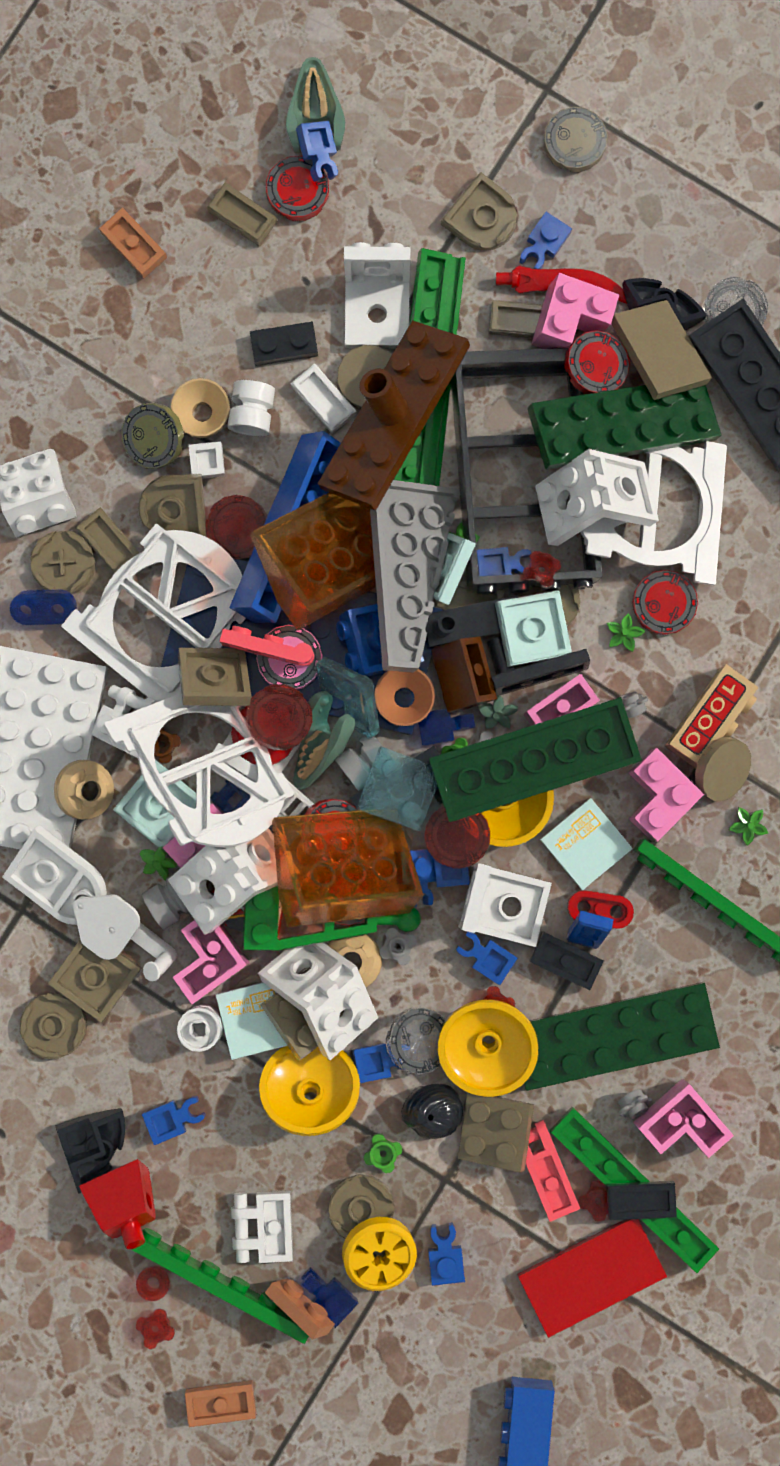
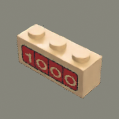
(712, 715)

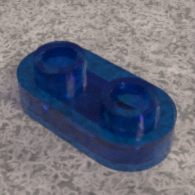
(41, 606)

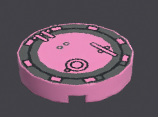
(286, 673)

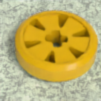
(379, 1235)

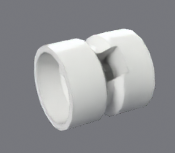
(251, 408)
(200, 1027)

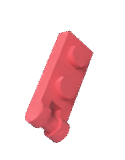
(270, 646)
(550, 1175)

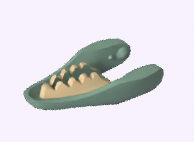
(314, 102)
(320, 745)

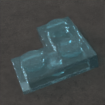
(354, 691)

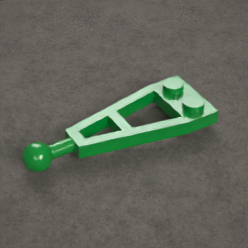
(262, 917)

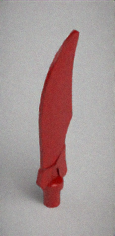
(528, 279)

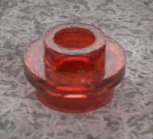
(148, 1292)

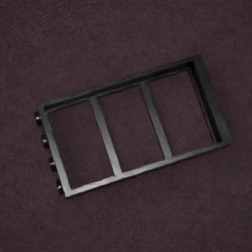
(506, 365)

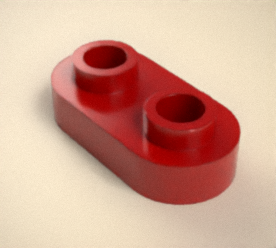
(600, 905)

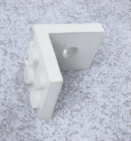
(376, 280)
(596, 492)
(235, 875)
(484, 905)
(323, 993)

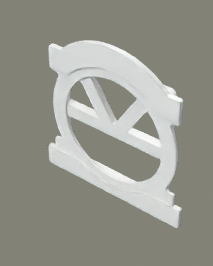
(700, 552)
(95, 624)
(198, 825)

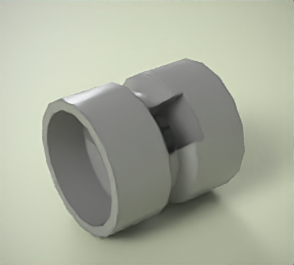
(358, 762)
(164, 904)

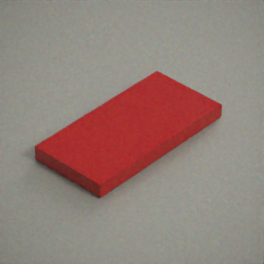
(591, 1275)

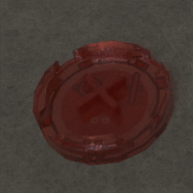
(232, 523)
(279, 717)
(457, 842)

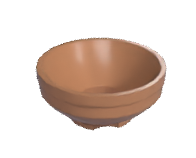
(423, 697)

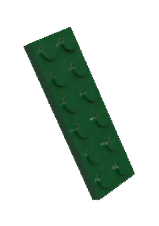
(621, 423)
(535, 759)
(622, 1035)

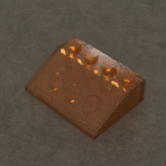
(318, 557)
(343, 868)

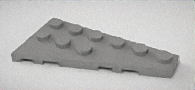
(408, 563)

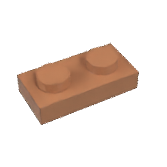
(133, 243)
(306, 1314)
(220, 1403)

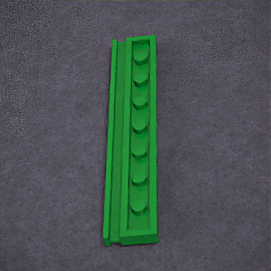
(437, 305)

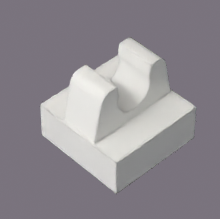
(207, 459)

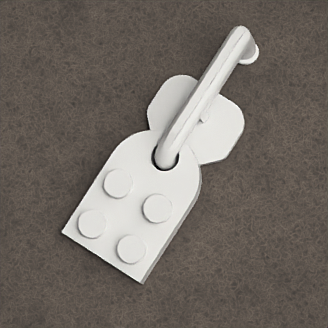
(55, 880)

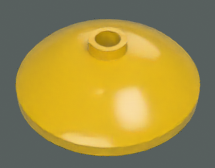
(519, 820)
(483, 1066)
(288, 1080)

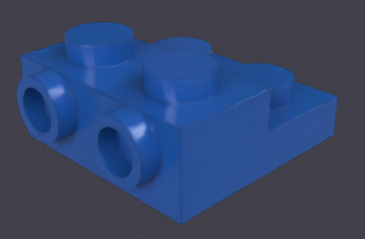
(362, 636)

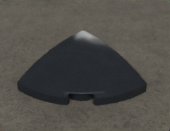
(647, 291)
(91, 1143)

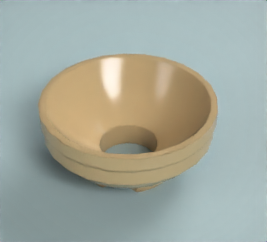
(196, 393)
(69, 789)
(367, 950)

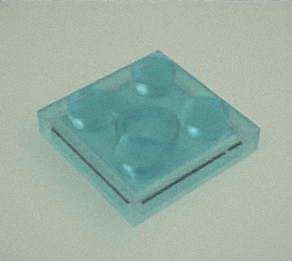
(398, 789)

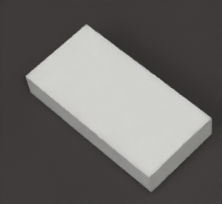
(323, 398)

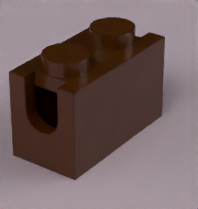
(463, 674)

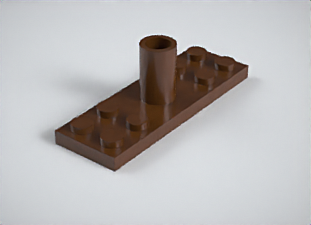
(393, 414)

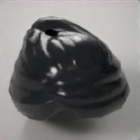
(433, 1111)

